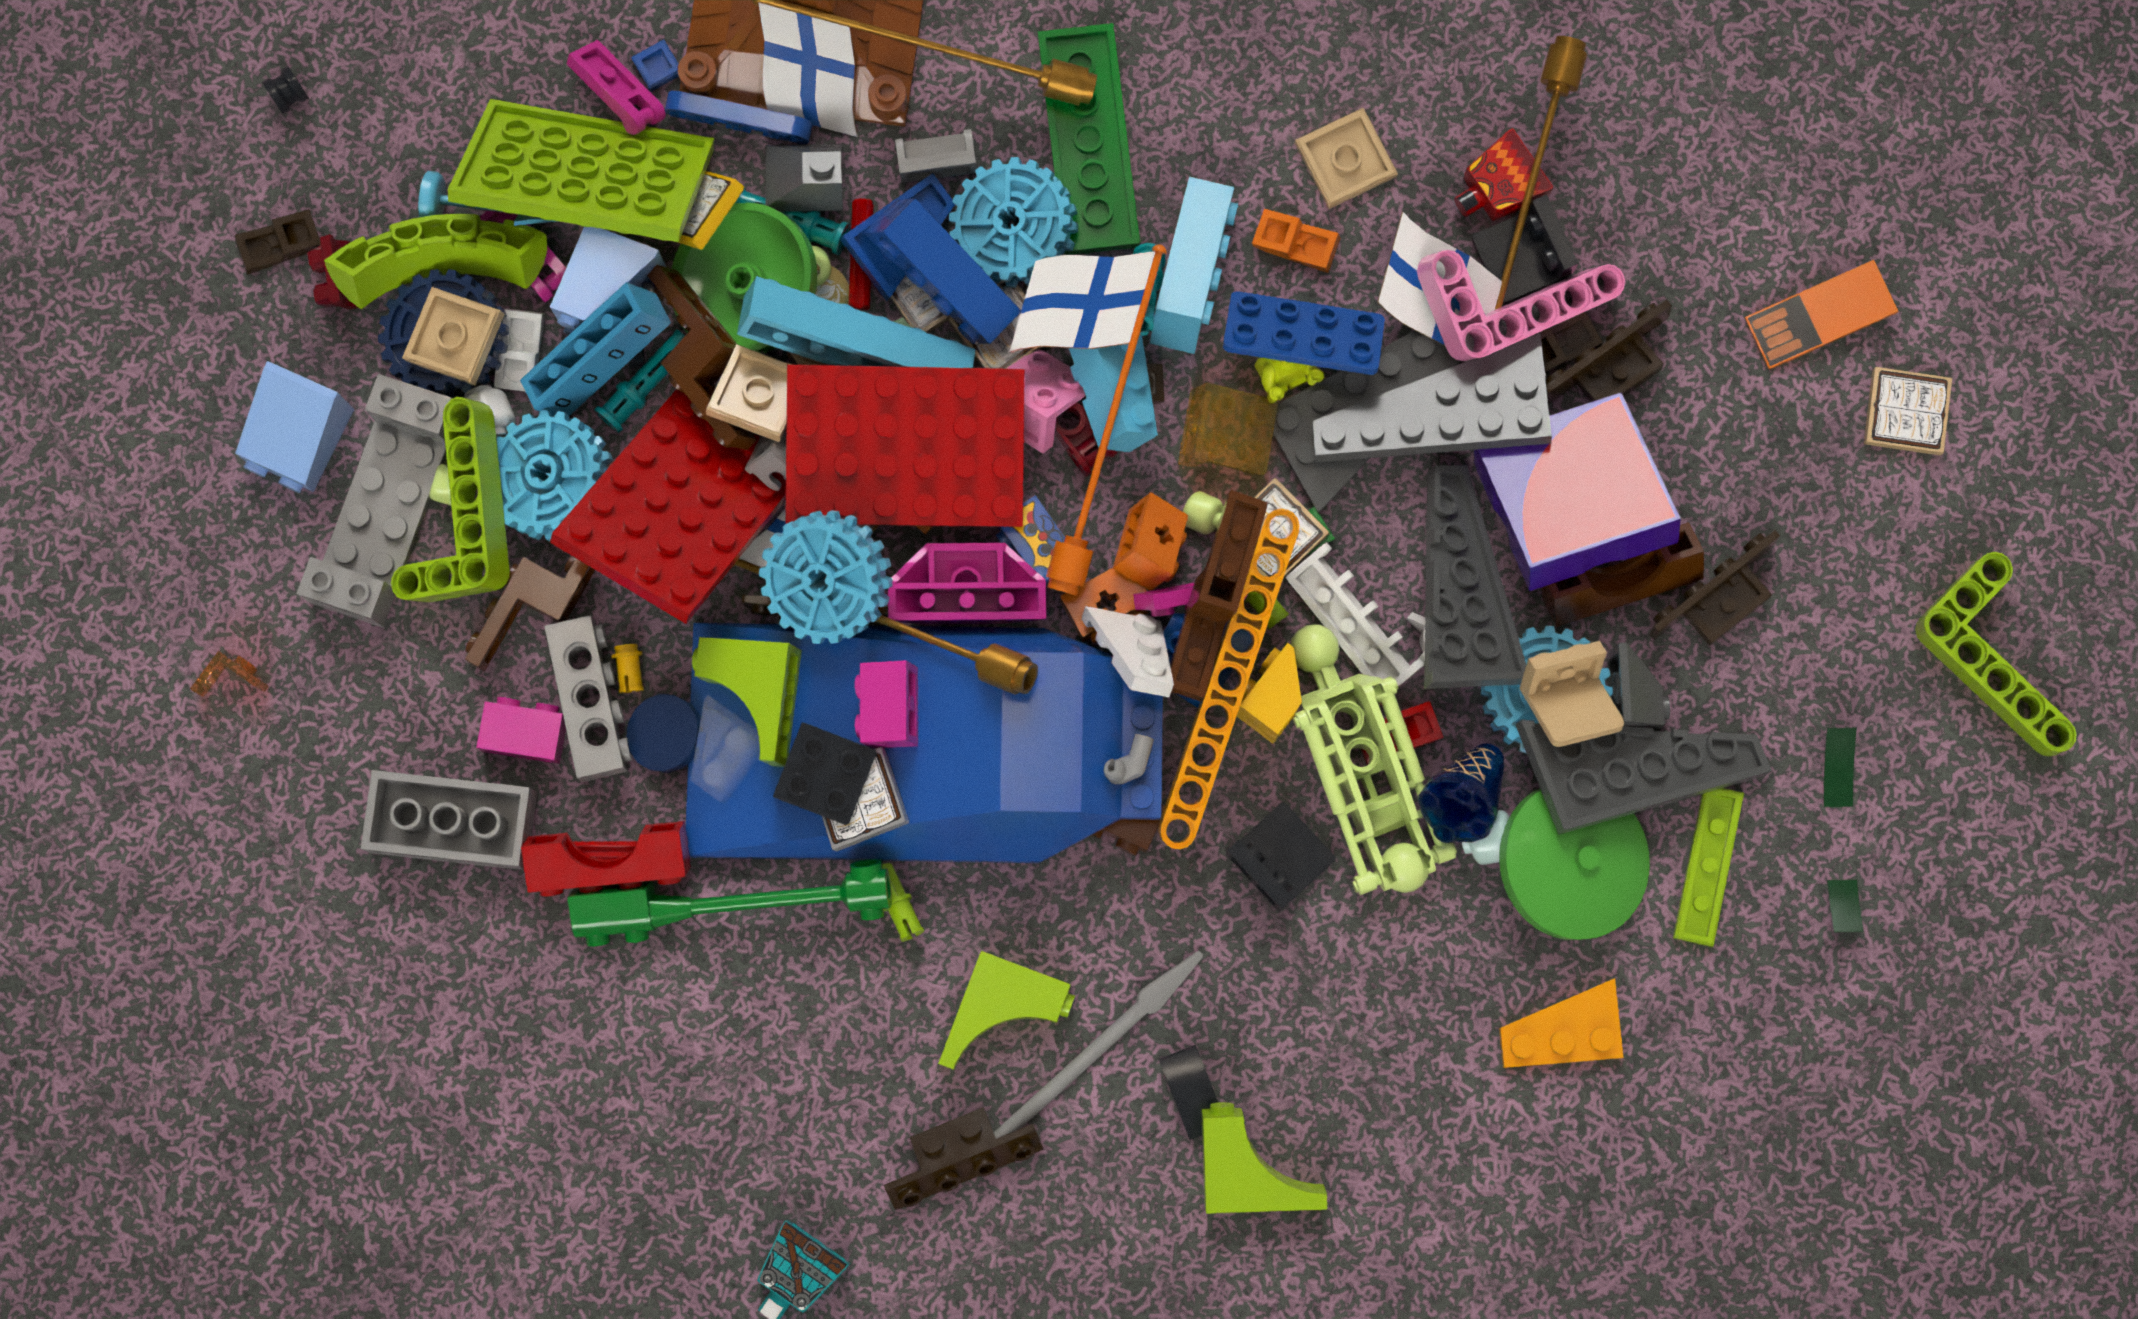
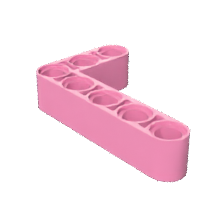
(1516, 315)

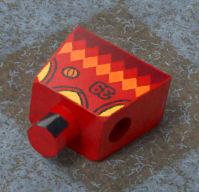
(1500, 179)

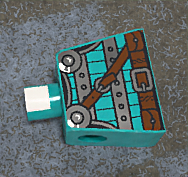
(797, 1271)

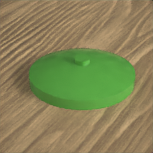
(746, 245)
(1576, 880)

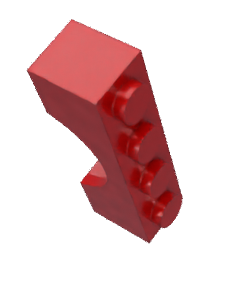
(557, 864)

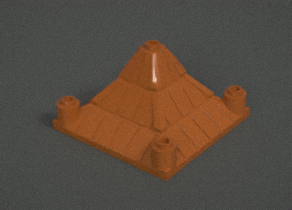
(728, 54)

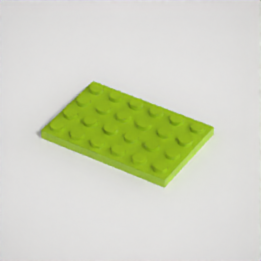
(581, 170)

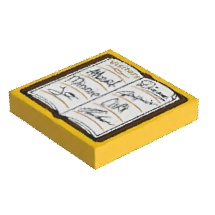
(710, 207)

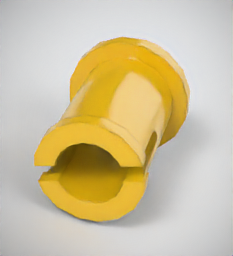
(628, 668)

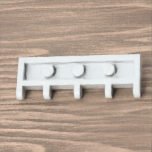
(1348, 620)

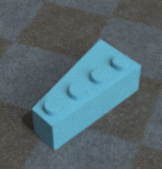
(1192, 265)
(1098, 374)

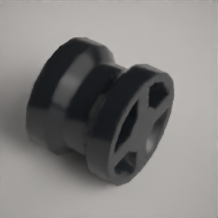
(285, 90)

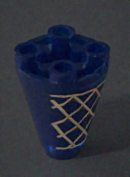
(1465, 796)

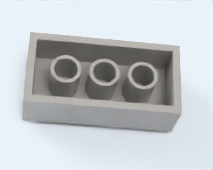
(447, 819)

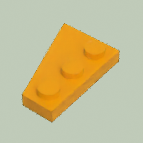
(1566, 1032)

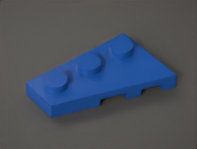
(872, 260)

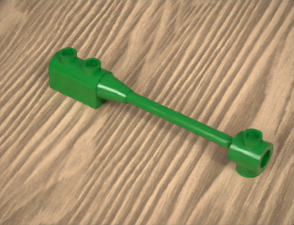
(639, 910)

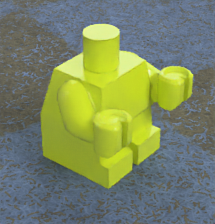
(1278, 375)

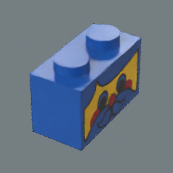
(1035, 539)

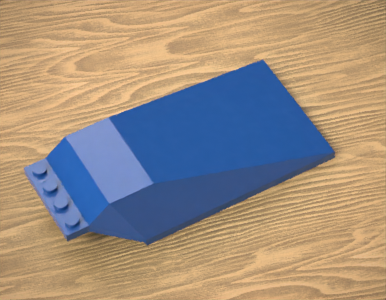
(990, 768)

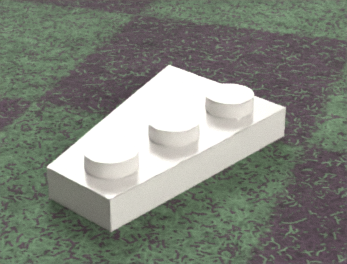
(1136, 648)

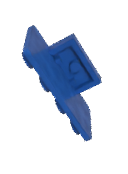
(1304, 333)

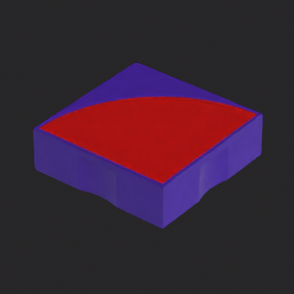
(1582, 496)

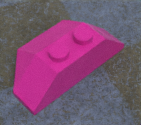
(967, 586)

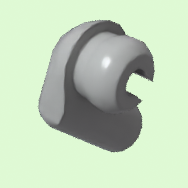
(1132, 765)

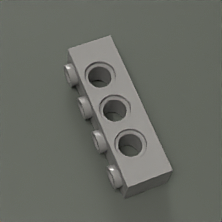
(564, 643)

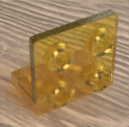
(1228, 429)

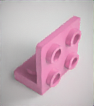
(1047, 394)

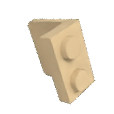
(1569, 696)

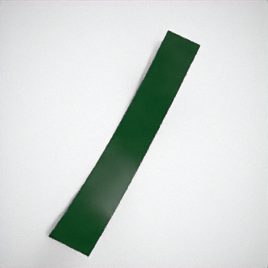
(1839, 793)

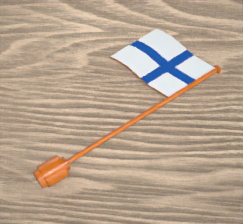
(1086, 306)

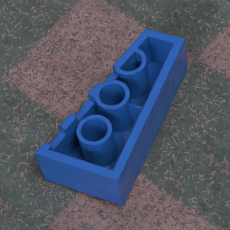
(943, 270)

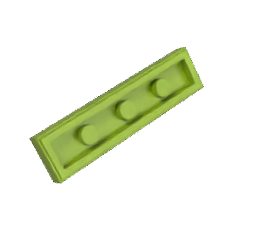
(1708, 866)

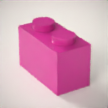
(887, 704)
(522, 731)

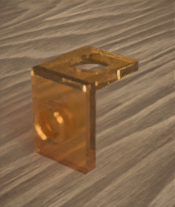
(218, 665)

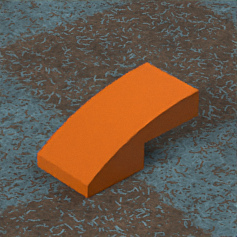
(1296, 241)

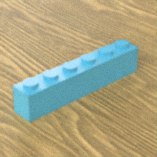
(839, 333)

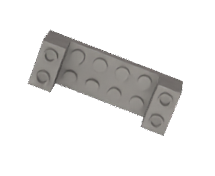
(381, 504)

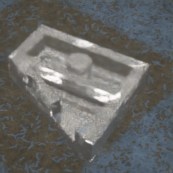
(723, 751)

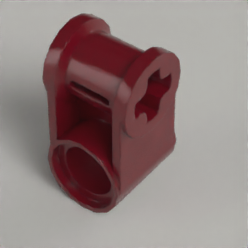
(1080, 441)

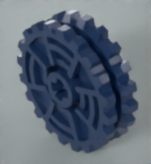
(403, 318)

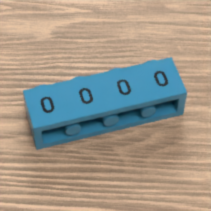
(596, 350)

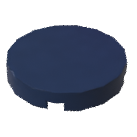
(663, 733)

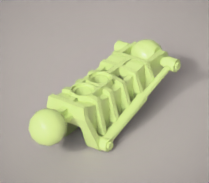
(1402, 865)

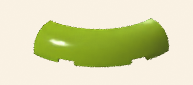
(440, 242)

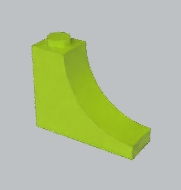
(763, 679)
(999, 994)
(1239, 1177)

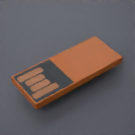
(1821, 314)

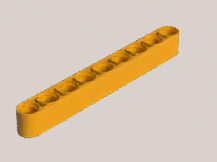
(1228, 699)

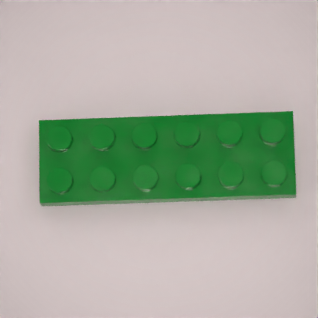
(1092, 142)

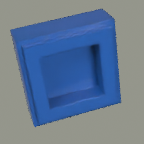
(656, 65)

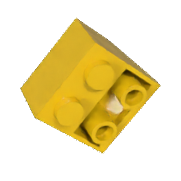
(1276, 696)

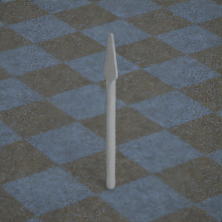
(1148, 1000)

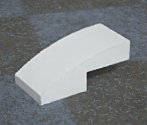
(522, 350)

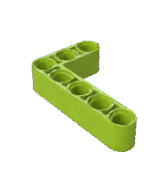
(467, 513)
(1988, 661)

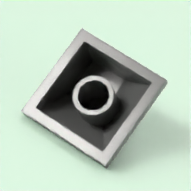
(804, 177)
(1636, 690)

